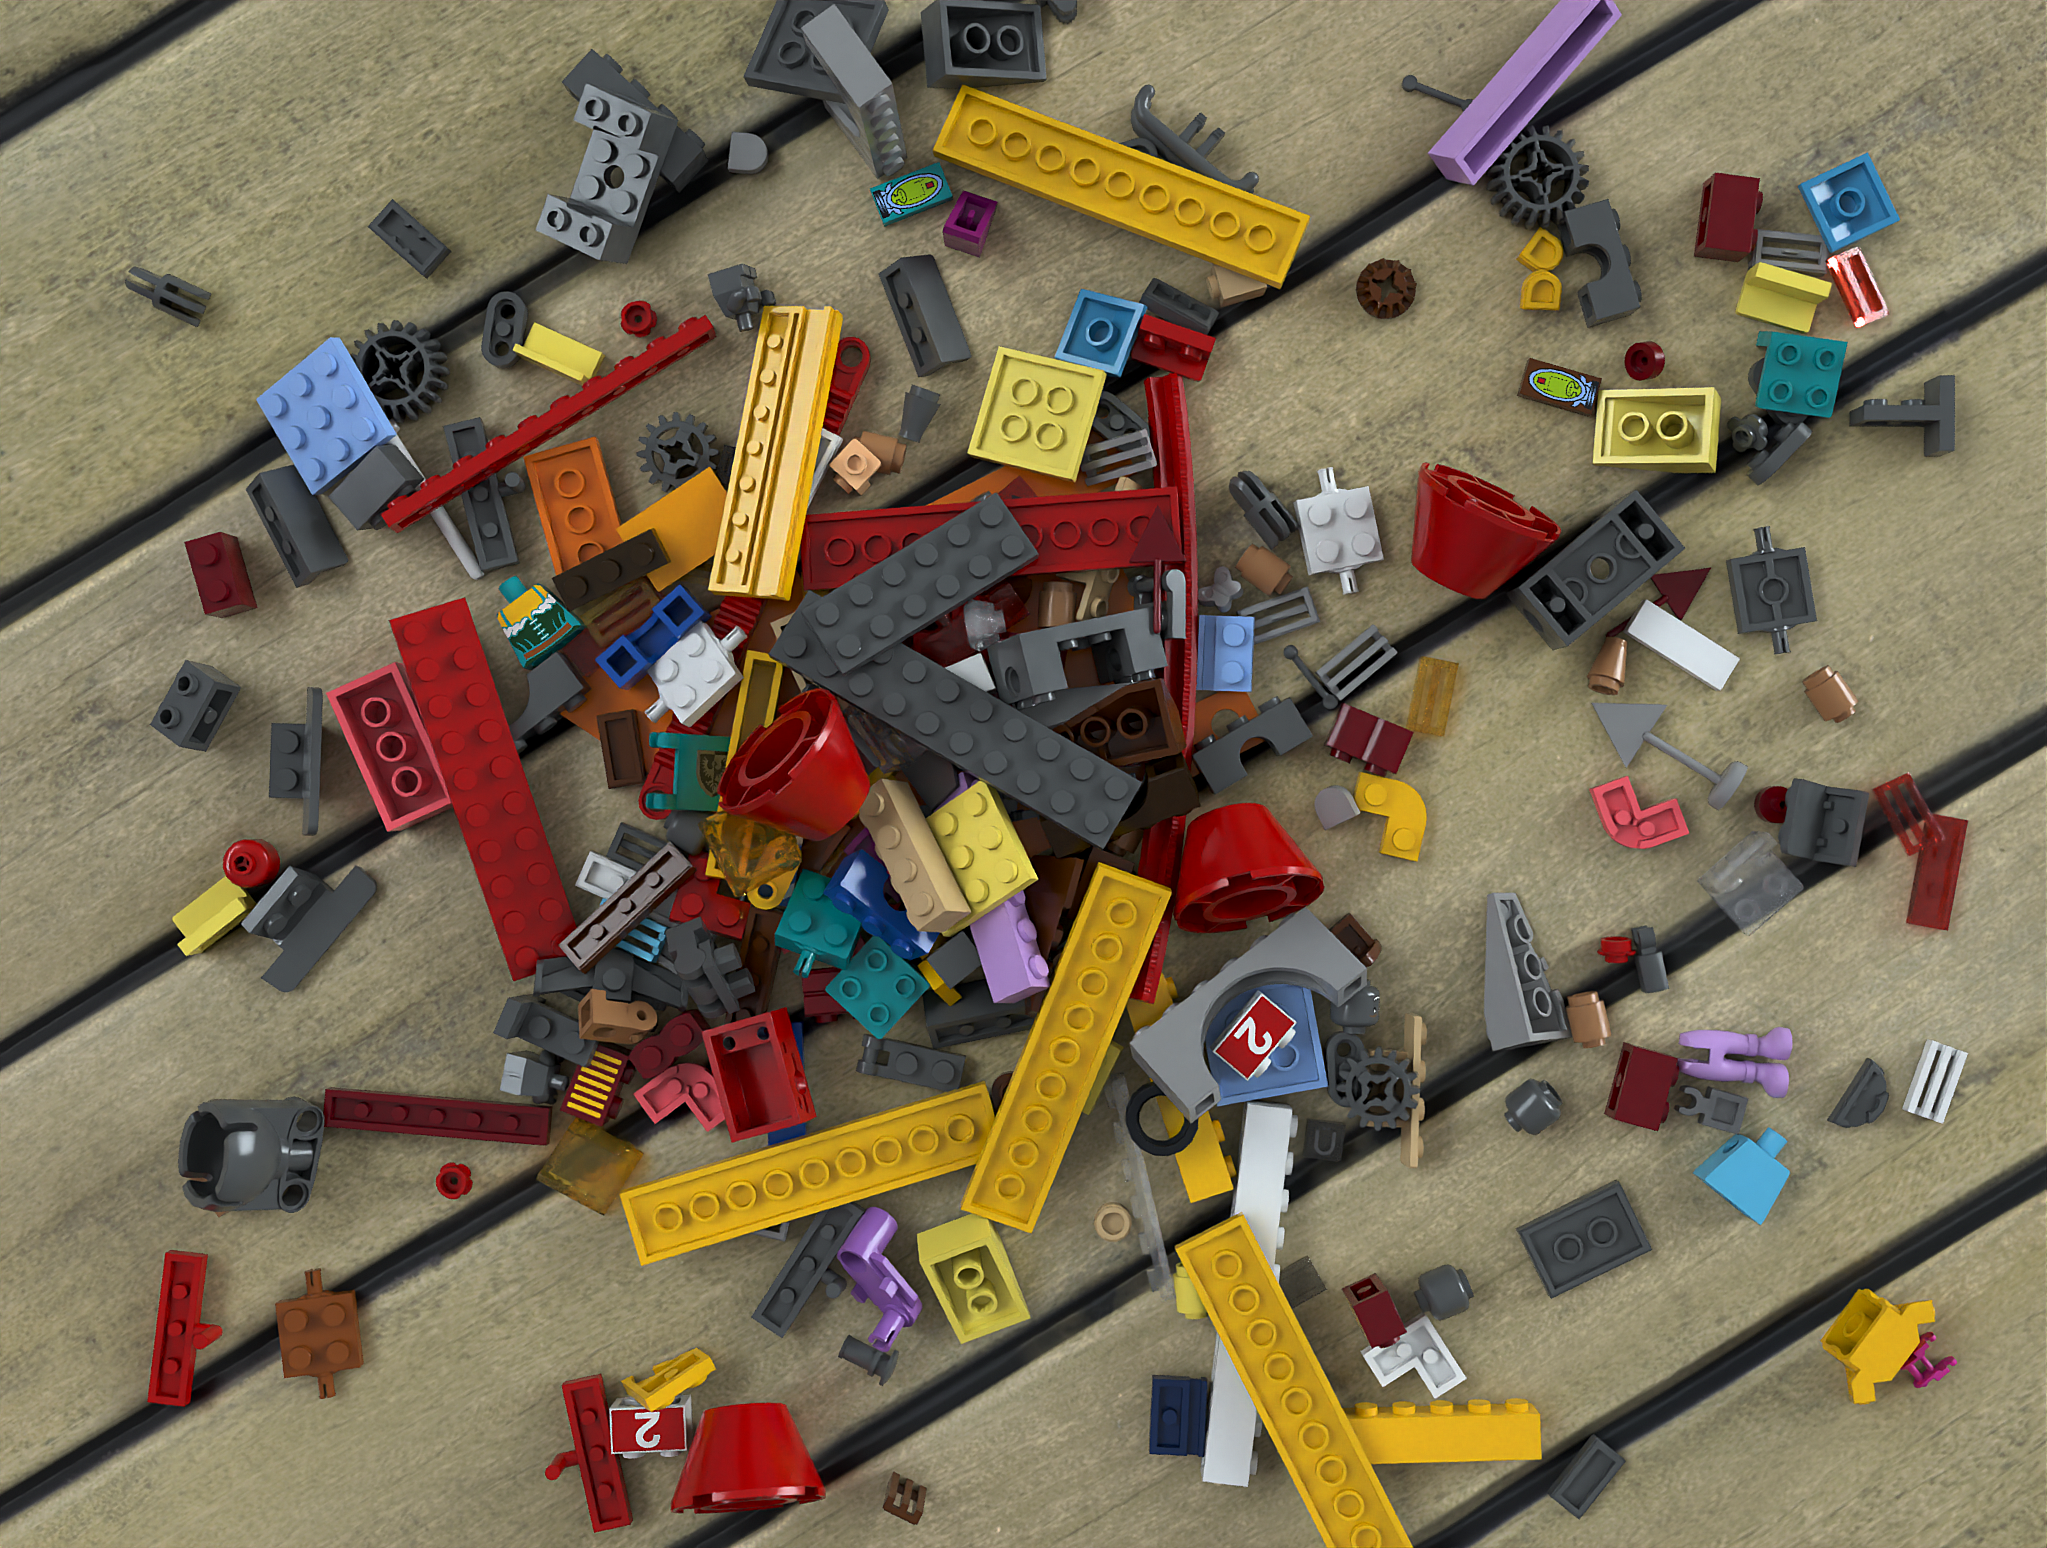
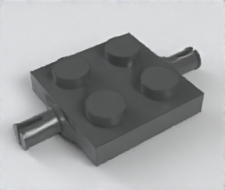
(1771, 590)

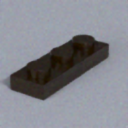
(611, 569)

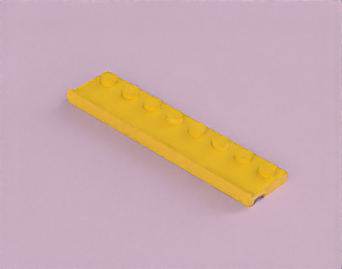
(776, 453)

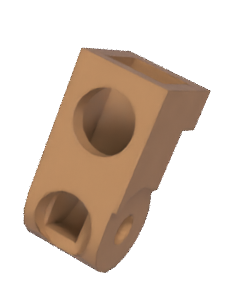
(614, 1020)

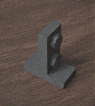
(1933, 413)
(546, 1028)

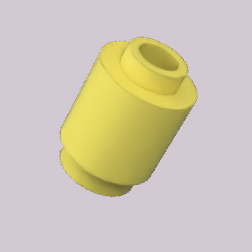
(1186, 1295)

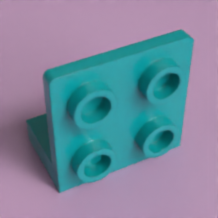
(1799, 373)
(878, 986)

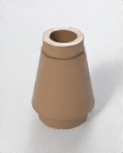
(1609, 667)

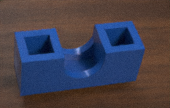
(635, 653)
(859, 892)

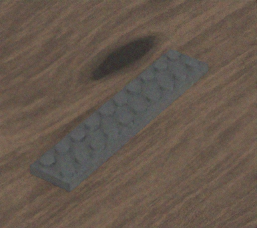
(971, 731)

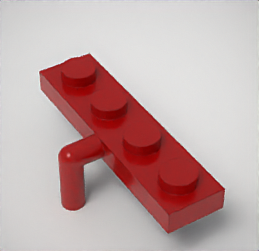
(179, 1328)
(599, 1468)

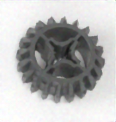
(1566, 169)
(410, 363)

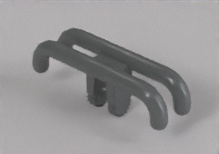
(1176, 148)

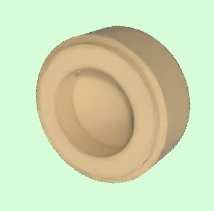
(1112, 1221)

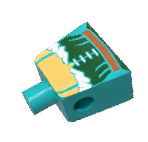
(536, 622)

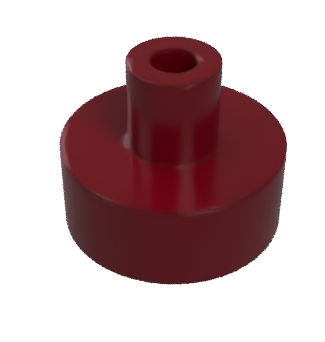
(1644, 360)
(1771, 804)

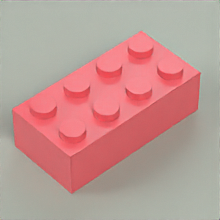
(391, 746)

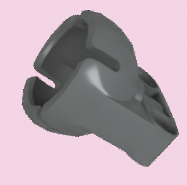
(251, 1154)

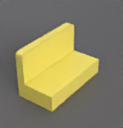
(1781, 297)
(560, 354)
(212, 915)

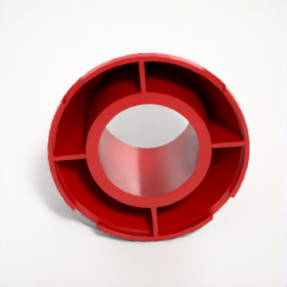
(1473, 532)
(798, 771)
(1241, 869)
(746, 1462)

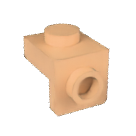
(854, 467)

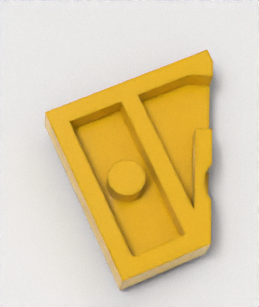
(670, 1379)

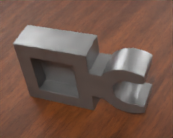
(1716, 1109)

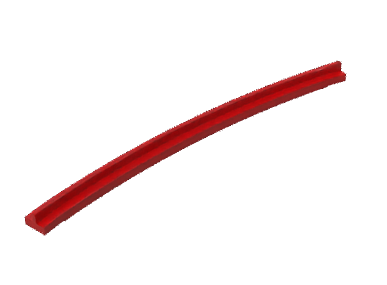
(1164, 841)

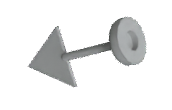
(1631, 725)

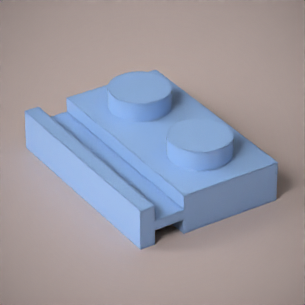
(1225, 653)

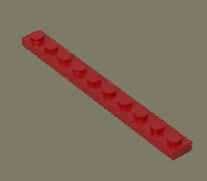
(537, 430)

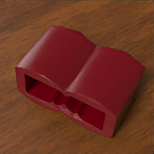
(1368, 740)
(665, 1047)

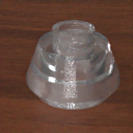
(983, 624)

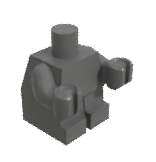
(738, 295)
(534, 1075)

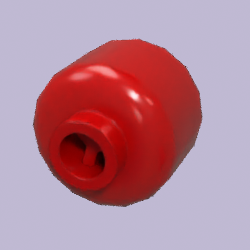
(251, 863)

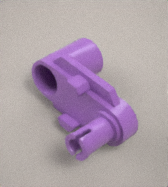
(877, 1277)

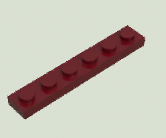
(437, 1116)

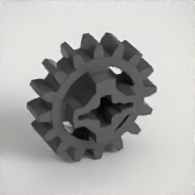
(683, 436)
(1391, 1101)

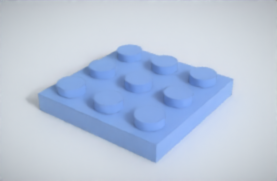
(326, 416)
(1291, 1069)

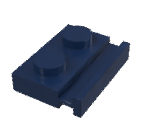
(1177, 1415)

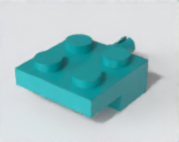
(816, 926)

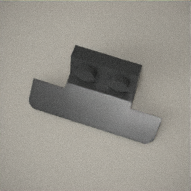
(297, 760)
(306, 919)

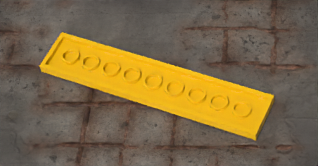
(1121, 186)
(1065, 1047)
(808, 1173)
(1289, 1388)

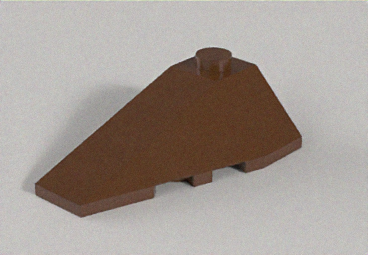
(1129, 725)
(1045, 904)

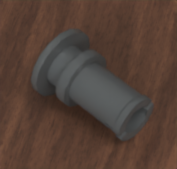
(869, 1358)

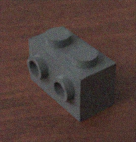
(192, 708)

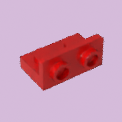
(1172, 348)

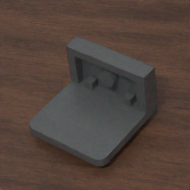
(1823, 822)

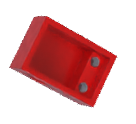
(759, 1075)

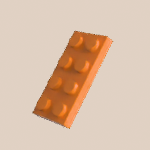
(574, 502)

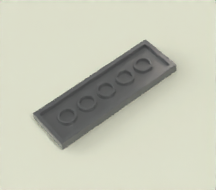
(919, 584)

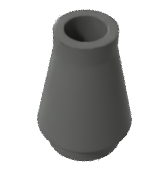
(918, 412)

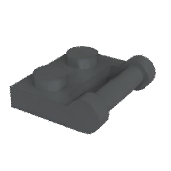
(1172, 610)

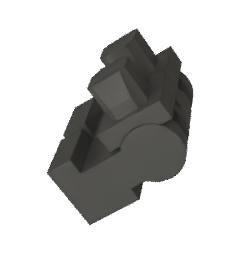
(707, 969)

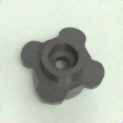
(1751, 425)

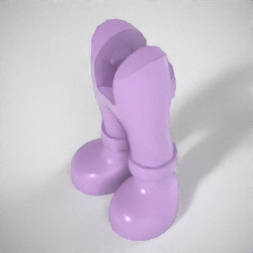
(1771, 1076)

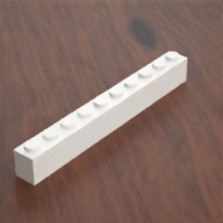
(1260, 1196)

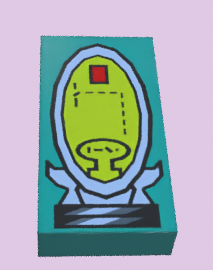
(911, 194)

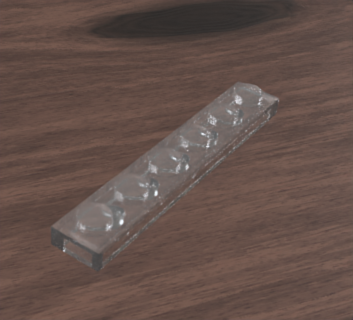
(1143, 1202)

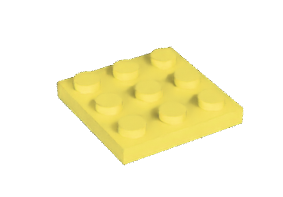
(1037, 414)
(981, 851)

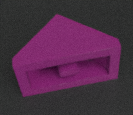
(969, 223)

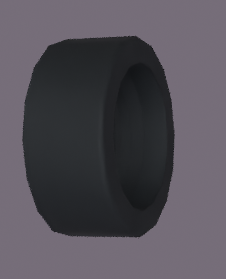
(1146, 1143)

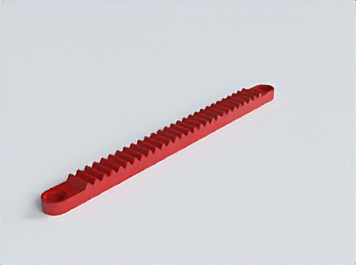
(748, 610)

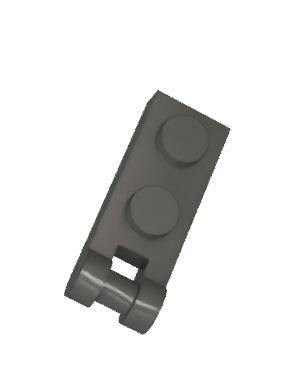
(912, 1063)

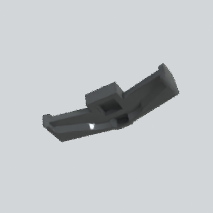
(617, 975)

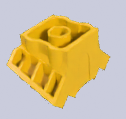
(1874, 1340)

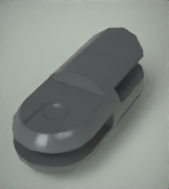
(167, 292)
(1262, 509)

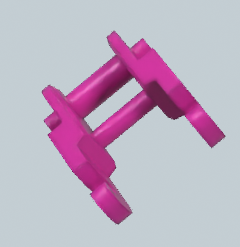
(1932, 1372)

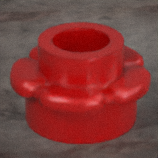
(635, 309)
(1616, 949)
(452, 1190)

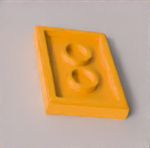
(686, 524)

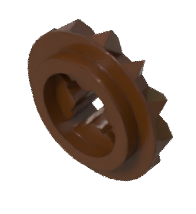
(1369, 293)

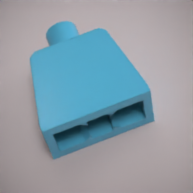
(1747, 1173)

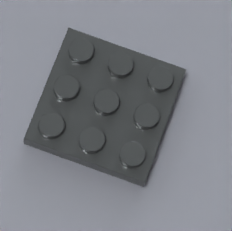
(784, 59)

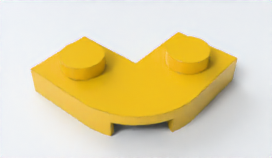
(1403, 810)

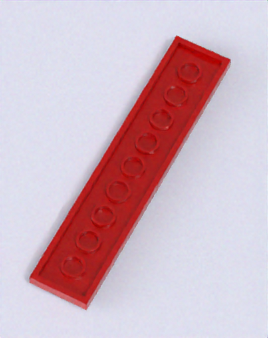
(1066, 531)
(485, 783)

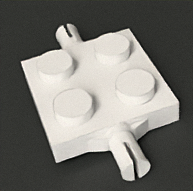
(1338, 530)
(695, 674)

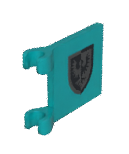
(697, 771)

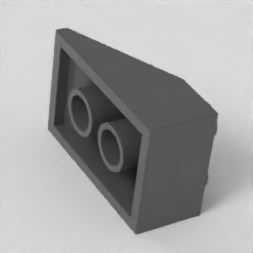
(982, 44)

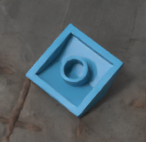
(1848, 203)
(1101, 332)

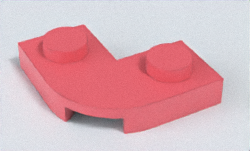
(1636, 826)
(682, 1084)

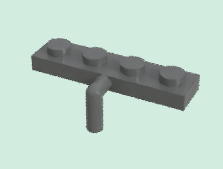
(485, 500)
(808, 1267)

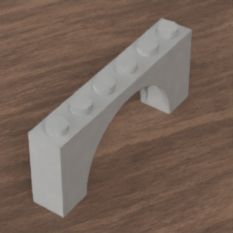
(870, 105)
(1294, 954)

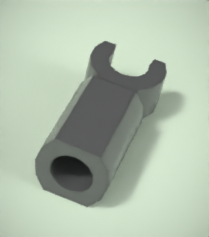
(1649, 961)

